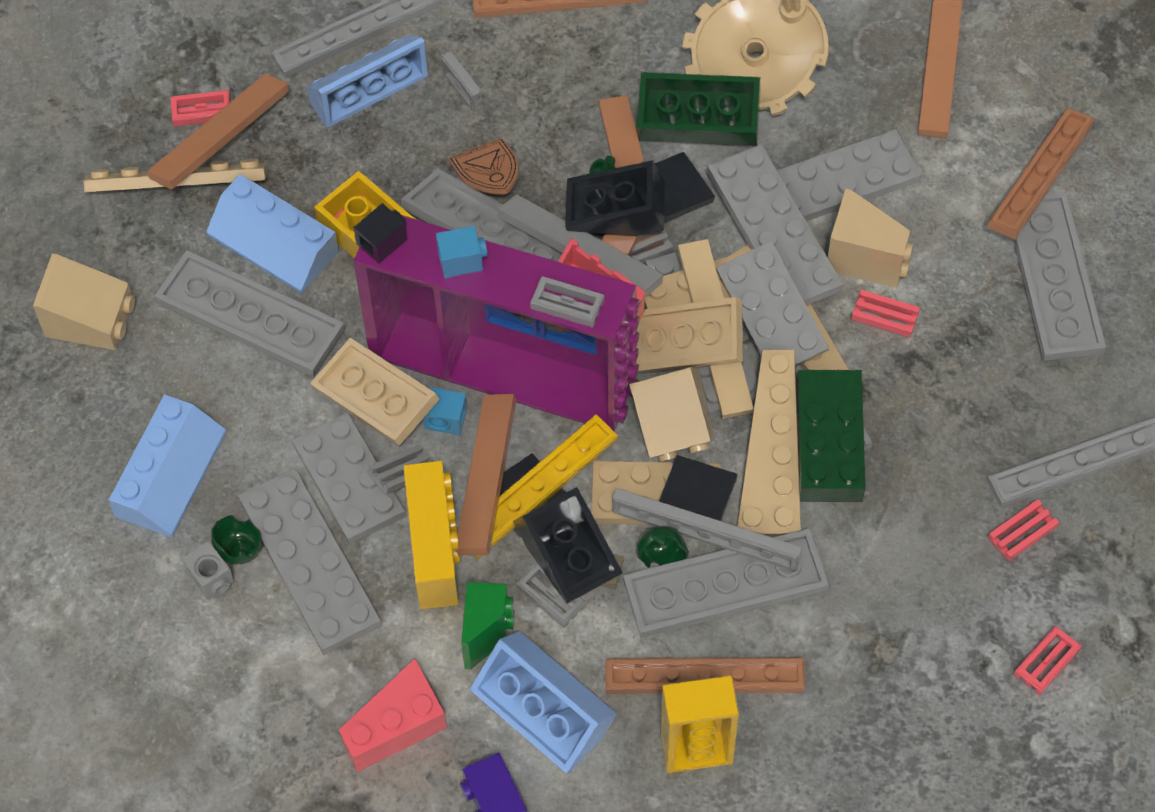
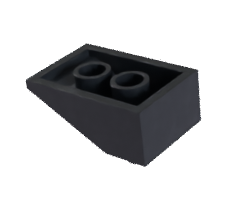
(617, 201)
(568, 545)

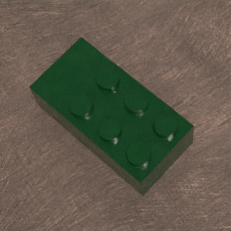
(699, 109)
(830, 435)

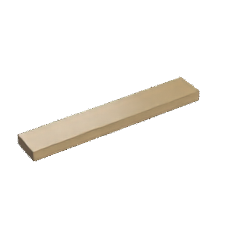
(702, 286)

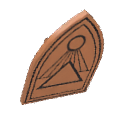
(488, 167)

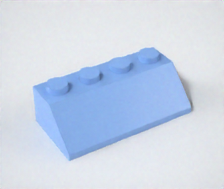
(368, 80)
(272, 234)
(167, 466)
(542, 701)

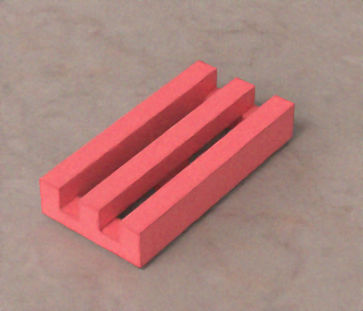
(200, 112)
(887, 309)
(1042, 515)
(1031, 679)

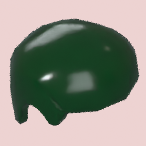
(236, 540)
(661, 546)

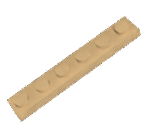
(134, 179)

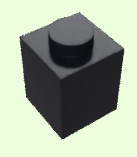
(381, 232)

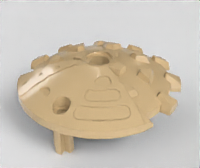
(783, 30)

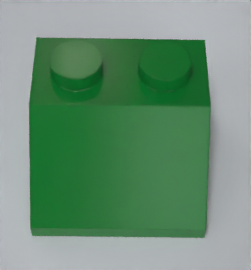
(485, 621)

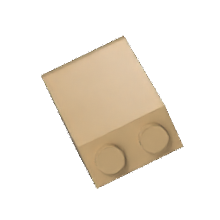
(869, 243)
(82, 304)
(673, 413)

